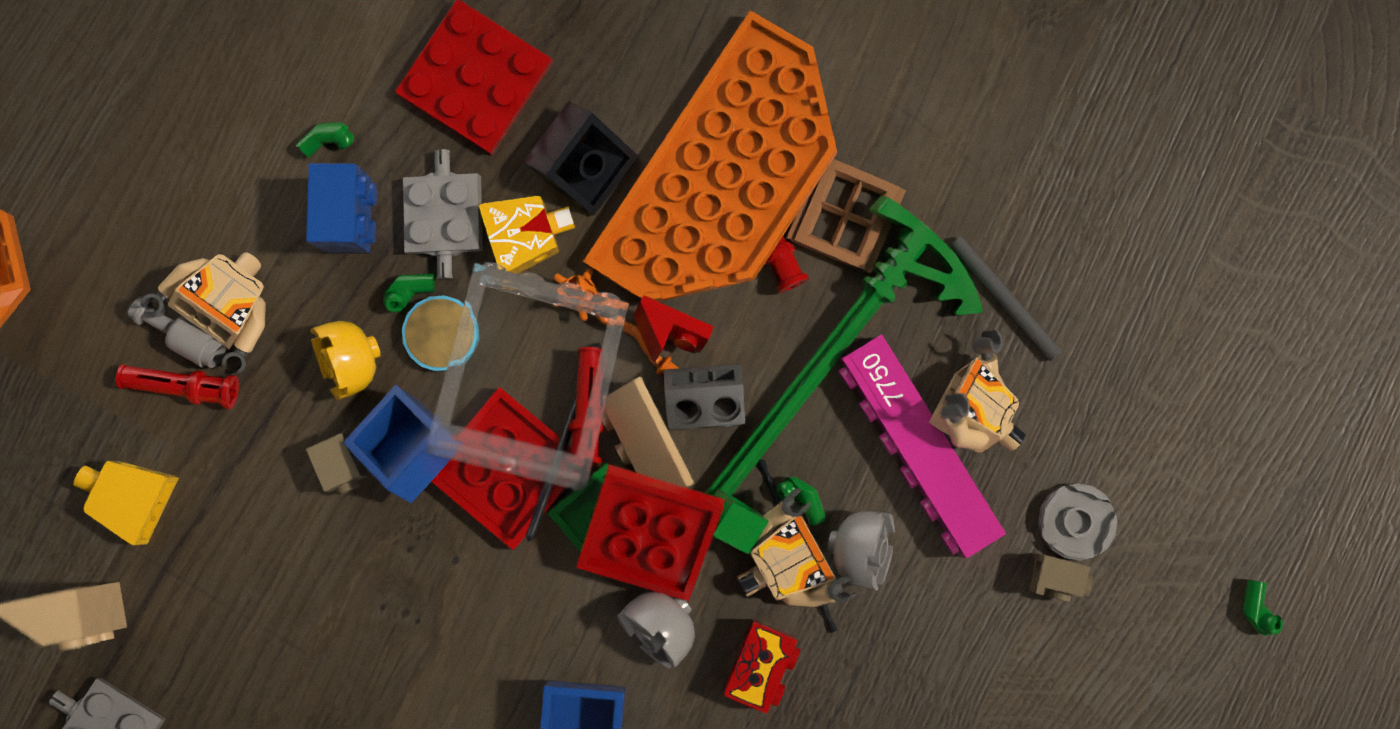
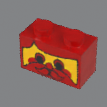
(761, 666)

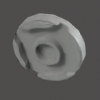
(1077, 521)

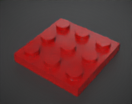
(474, 77)
(495, 497)
(649, 533)

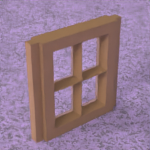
(876, 228)

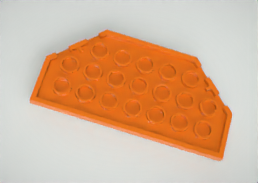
(725, 172)

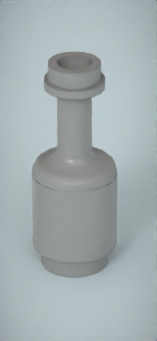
(181, 336)

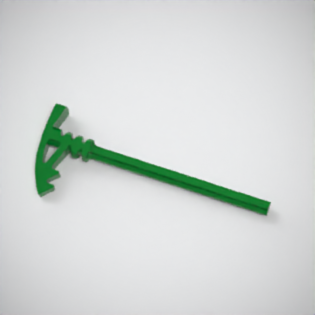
(877, 291)

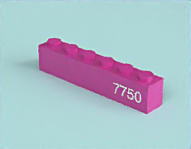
(921, 447)

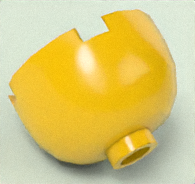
(345, 356)

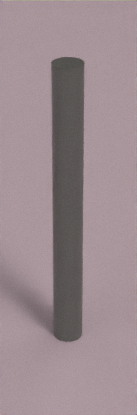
(1005, 298)

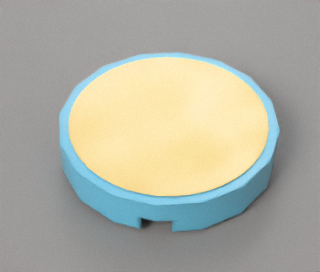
(431, 332)

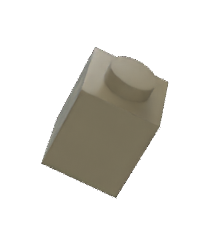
(336, 465)

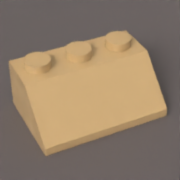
(643, 435)
(69, 616)

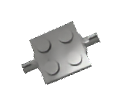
(442, 214)
(106, 708)

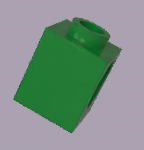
(739, 523)

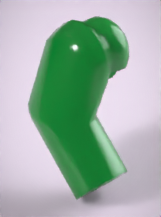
(326, 133)
(404, 289)
(815, 513)
(1257, 612)

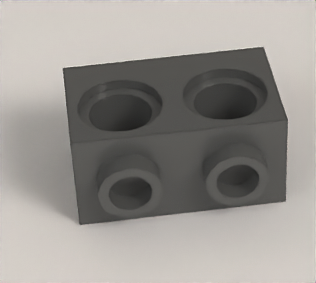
(703, 389)

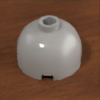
(863, 548)
(661, 626)

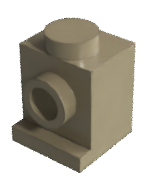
(1060, 577)

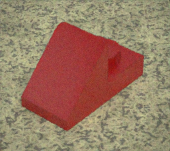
(660, 322)

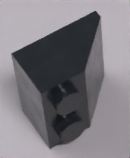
(581, 157)

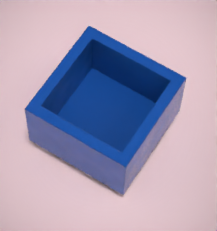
(340, 208)
(394, 444)
(582, 706)

